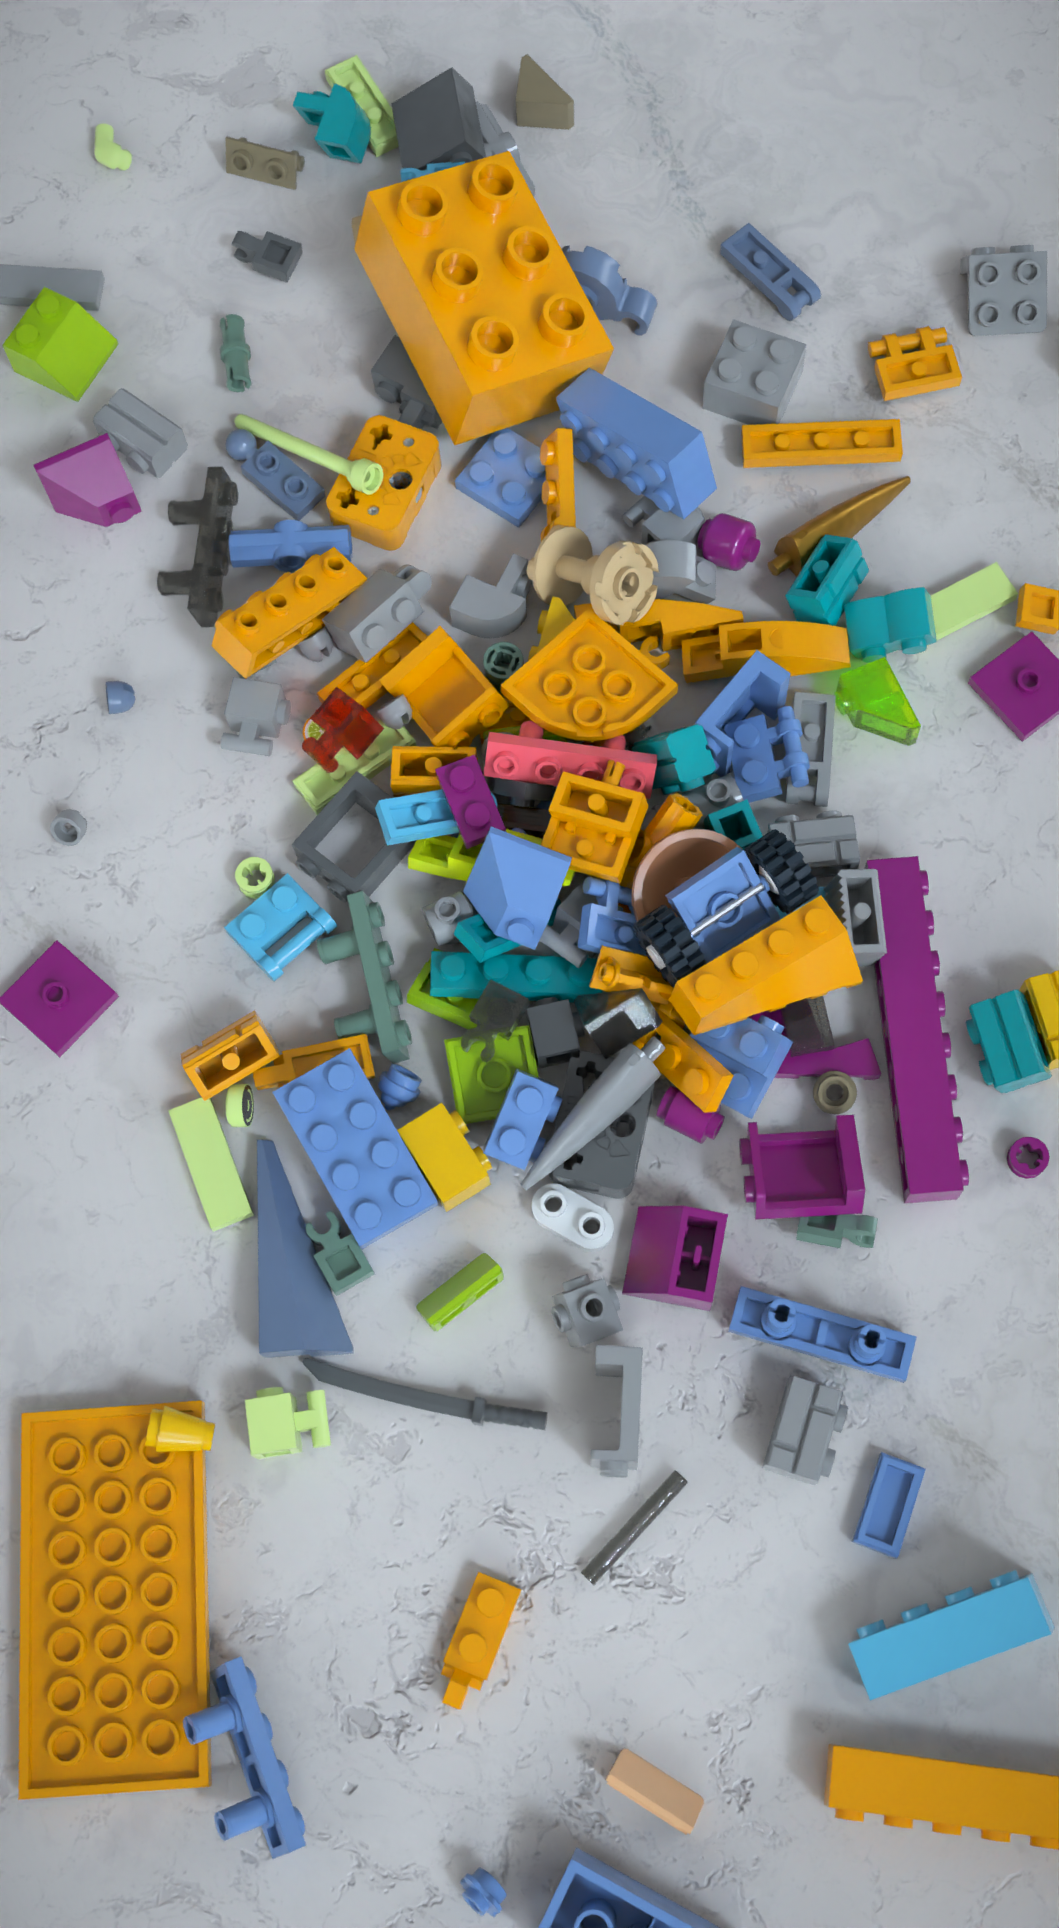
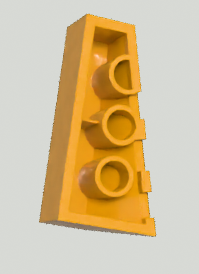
(780, 965)

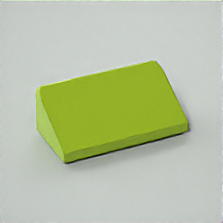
(460, 1291)

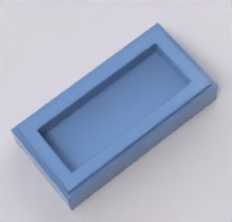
(888, 1505)

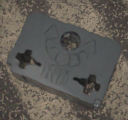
(608, 1161)

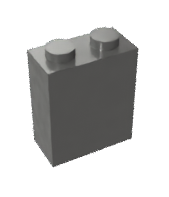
(438, 123)

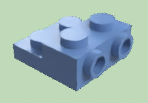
(752, 1054)

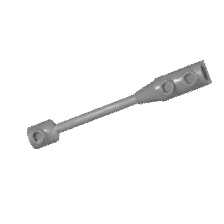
(448, 911)

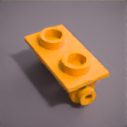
(628, 970)

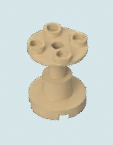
(615, 579)

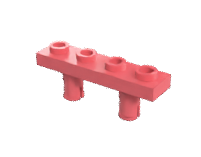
(543, 761)

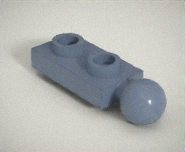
(275, 474)

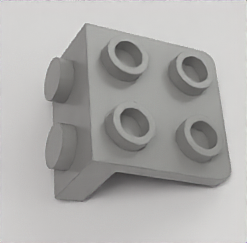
(1006, 290)

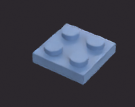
(505, 476)

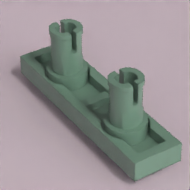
(384, 993)

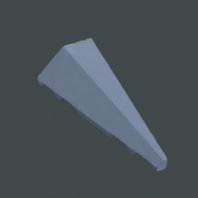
(293, 1293)

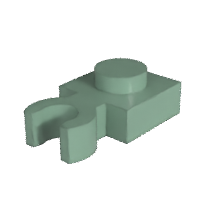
(341, 1259)

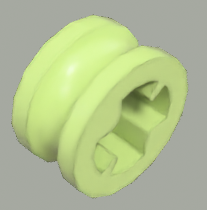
(245, 868)

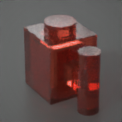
(344, 726)

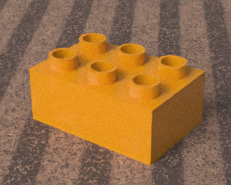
(479, 294)

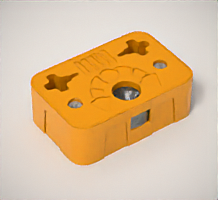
(409, 467)

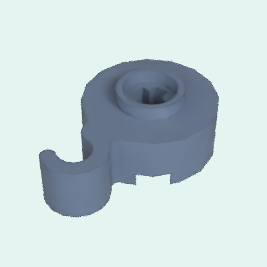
(607, 290)

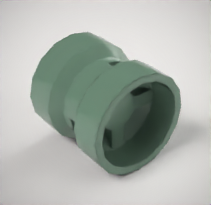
(498, 655)

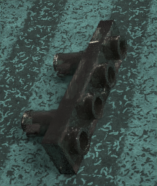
(211, 562)

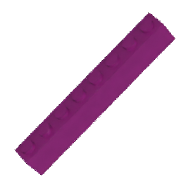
(914, 1038)

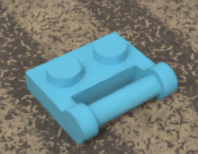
(272, 918)

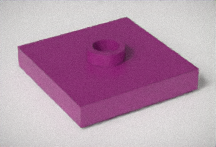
(1021, 686)
(58, 998)

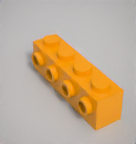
(285, 613)

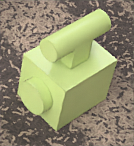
(277, 1424)

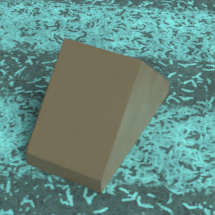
(541, 100)

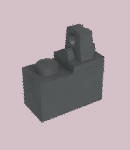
(399, 382)

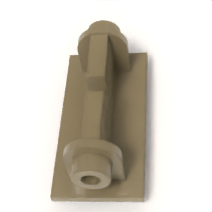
(263, 162)

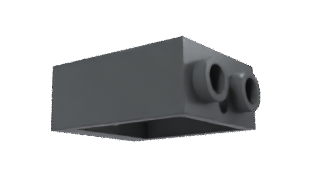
(313, 863)

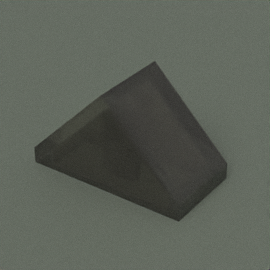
(617, 1018)

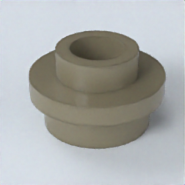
(834, 1106)

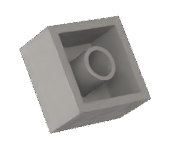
(753, 375)

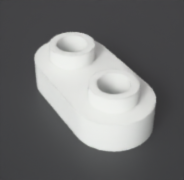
(571, 1217)

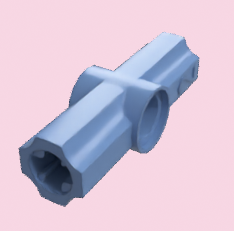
(287, 545)

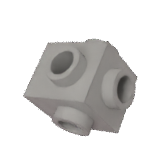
(586, 1310)

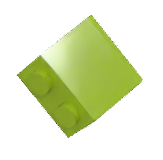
(59, 345)

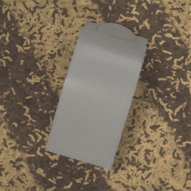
(683, 571)
(491, 609)

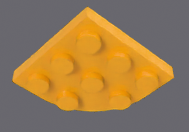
(589, 683)

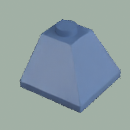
(516, 886)

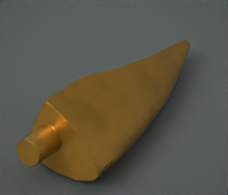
(841, 520)

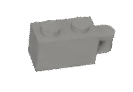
(378, 611)

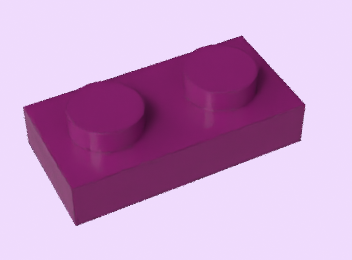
(469, 800)

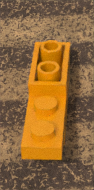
(791, 644)

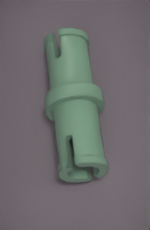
(235, 353)

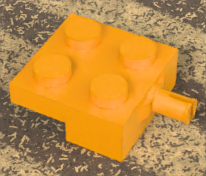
(595, 822)

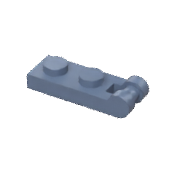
(770, 271)

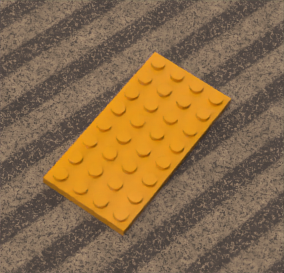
(111, 1605)

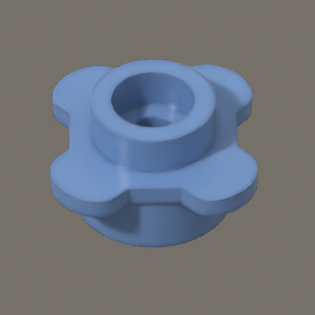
(483, 1892)

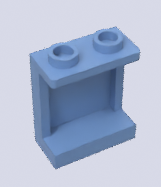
(757, 684)

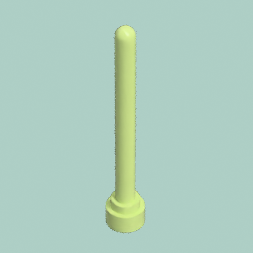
(362, 474)

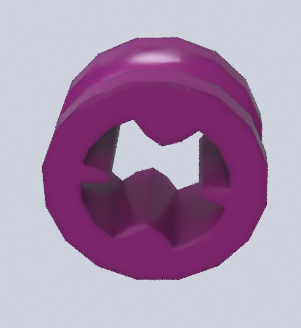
(1033, 1145)

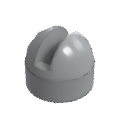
(313, 644)
(395, 712)
(72, 835)

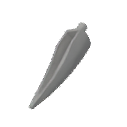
(600, 1106)

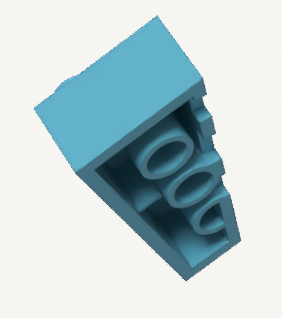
(952, 1635)

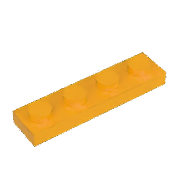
(821, 443)

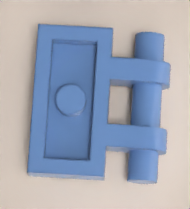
(754, 758)
(603, 922)

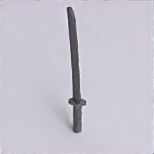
(475, 1410)

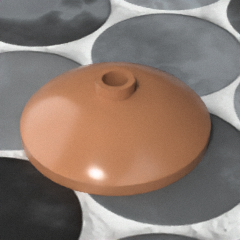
(672, 863)

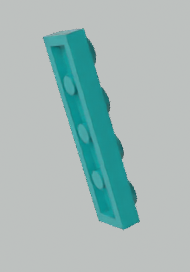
(531, 976)

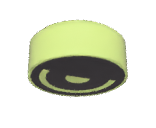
(240, 1105)

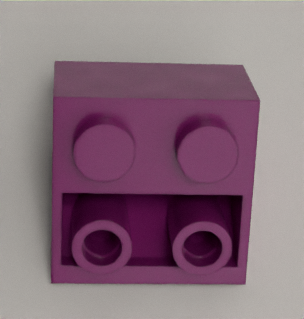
(675, 1255)

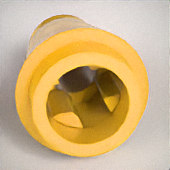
(178, 1431)

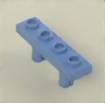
(822, 1334)
(264, 1773)

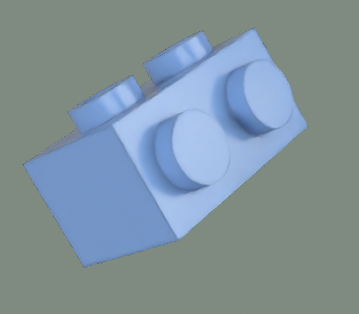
(521, 1118)

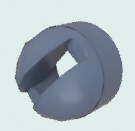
(119, 696)

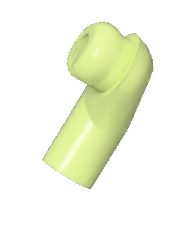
(107, 151)

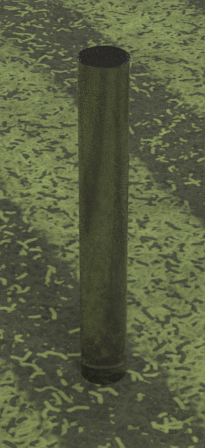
(634, 1527)

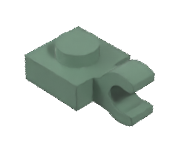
(832, 1228)

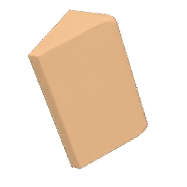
(655, 1791)

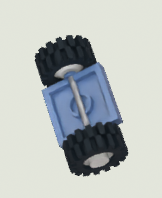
(725, 905)

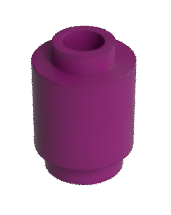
(687, 1118)

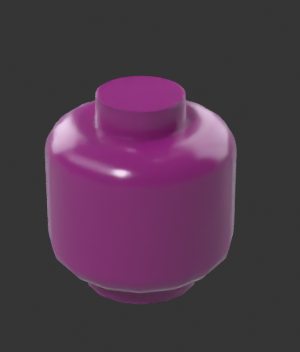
(728, 541)

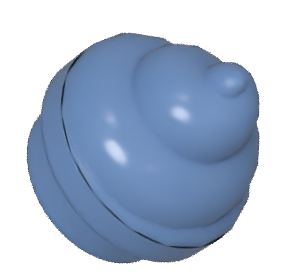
(398, 1086)

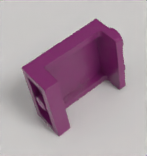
(804, 1172)

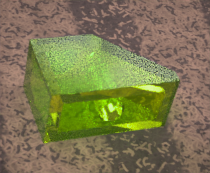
(877, 702)

